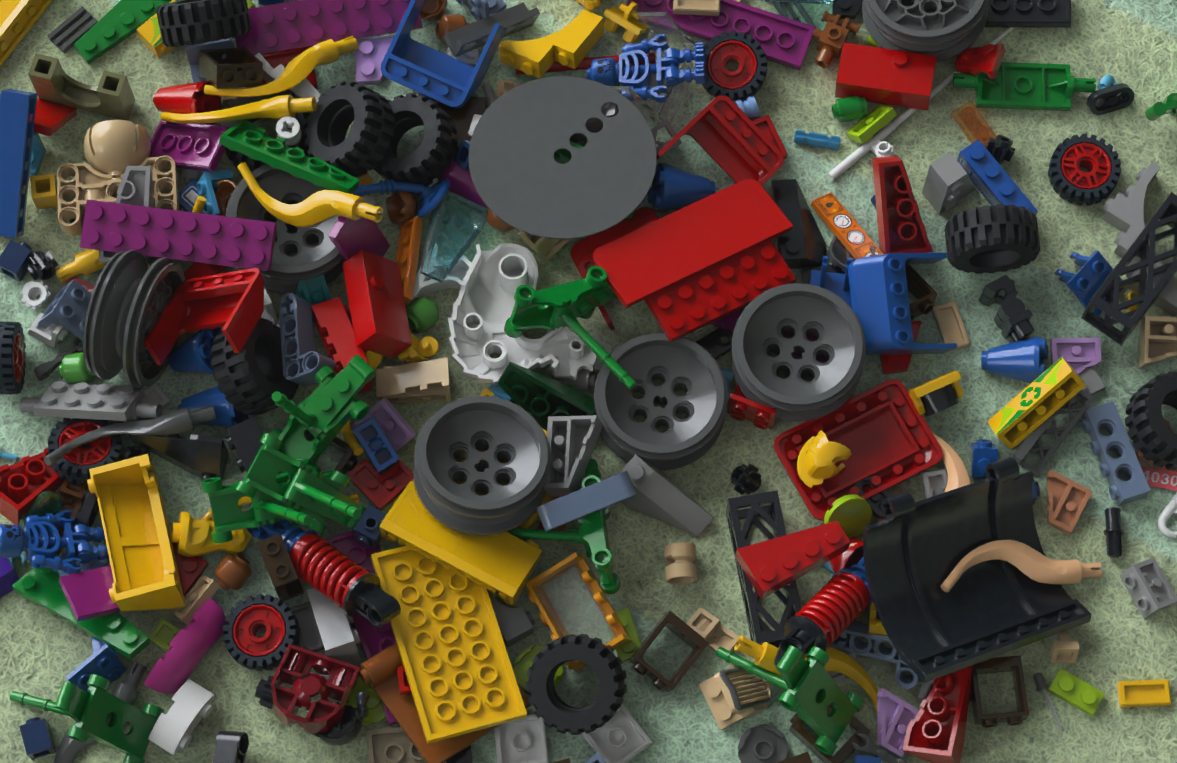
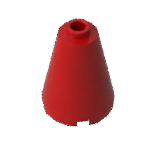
(186, 99)

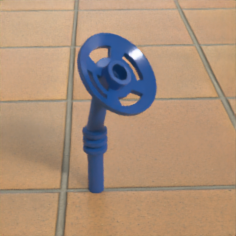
(429, 195)

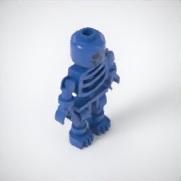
(609, 72)
(43, 533)

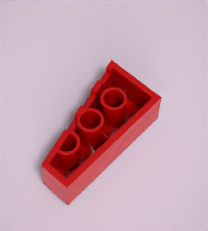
(897, 211)
(338, 335)
(786, 558)

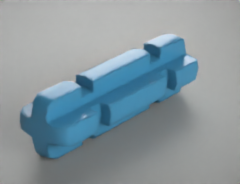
(817, 139)

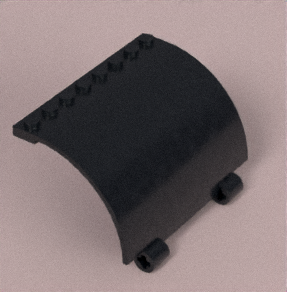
(991, 604)

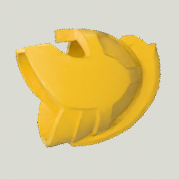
(818, 459)

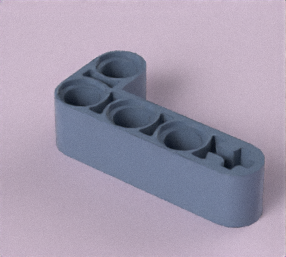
(297, 341)
(586, 501)
(875, 649)

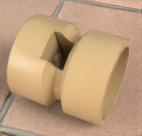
(680, 563)

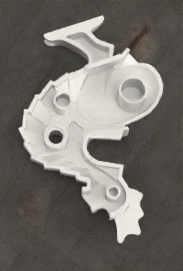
(482, 310)

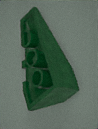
(543, 396)

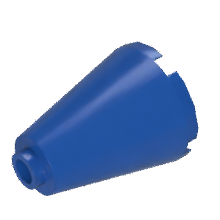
(225, 412)

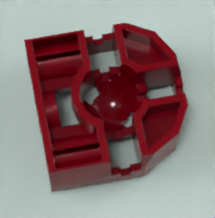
(296, 672)

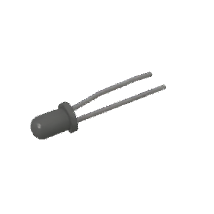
(1041, 685)

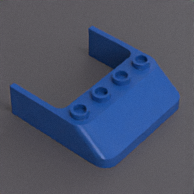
(433, 71)
(882, 303)

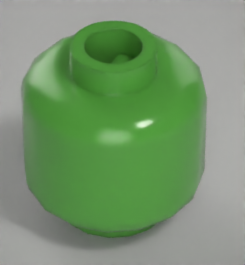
(422, 314)
(75, 369)

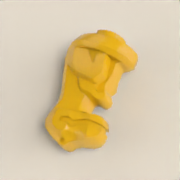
(195, 537)

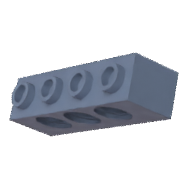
(1108, 418)

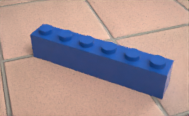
(16, 142)

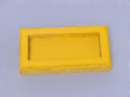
(1144, 693)

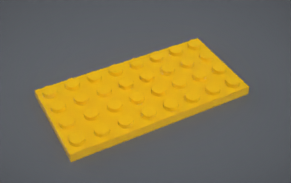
(448, 646)

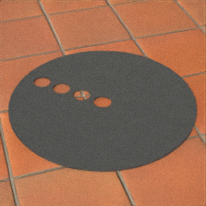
(535, 194)

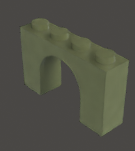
(110, 98)

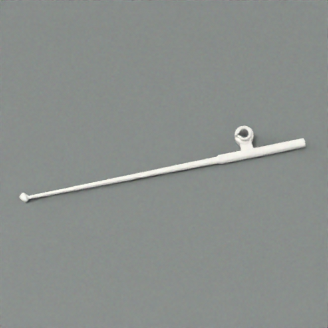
(883, 148)

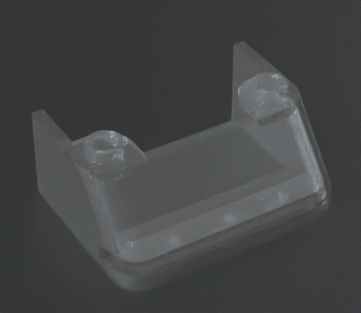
(676, 38)

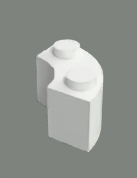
(189, 707)

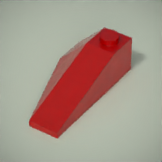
(23, 483)
(940, 724)

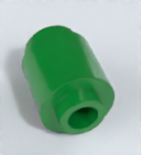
(849, 108)

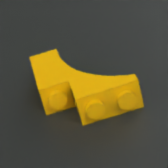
(565, 46)

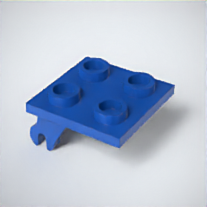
(1089, 278)
(834, 282)
(102, 662)

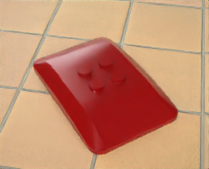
(885, 442)

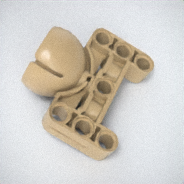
(109, 150)

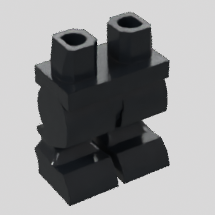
(1011, 315)

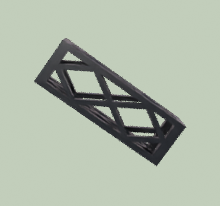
(1164, 216)
(738, 540)

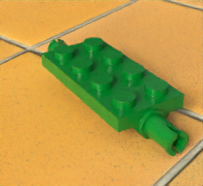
(1026, 86)

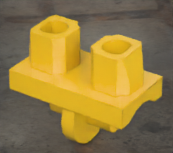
(626, 17)
(420, 350)

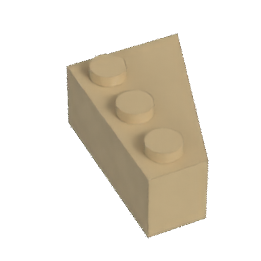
(1157, 340)
(415, 382)

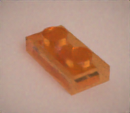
(972, 123)

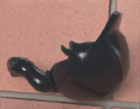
(350, 723)

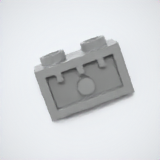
(1148, 587)

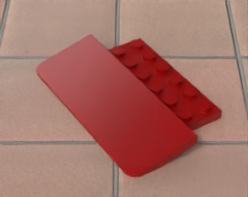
(700, 259)

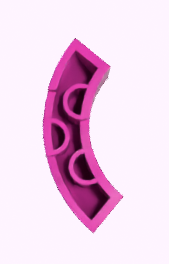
(187, 649)

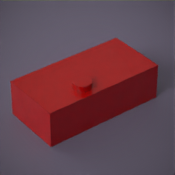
(886, 76)
(377, 304)

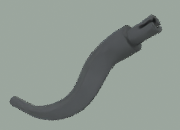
(173, 423)
(125, 691)

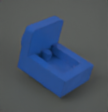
(983, 453)

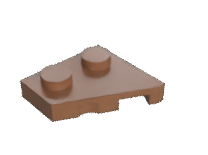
(1064, 502)

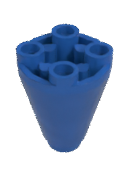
(677, 188)
(194, 354)
(1017, 360)

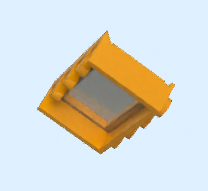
(576, 605)

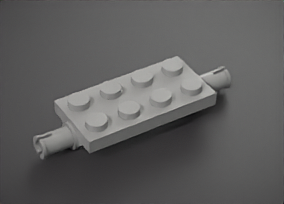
(91, 402)

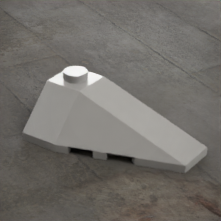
(134, 189)
(663, 498)

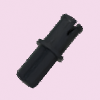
(1113, 532)

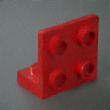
(742, 408)

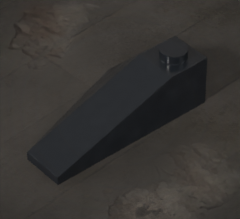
(804, 243)
(199, 455)

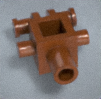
(833, 37)

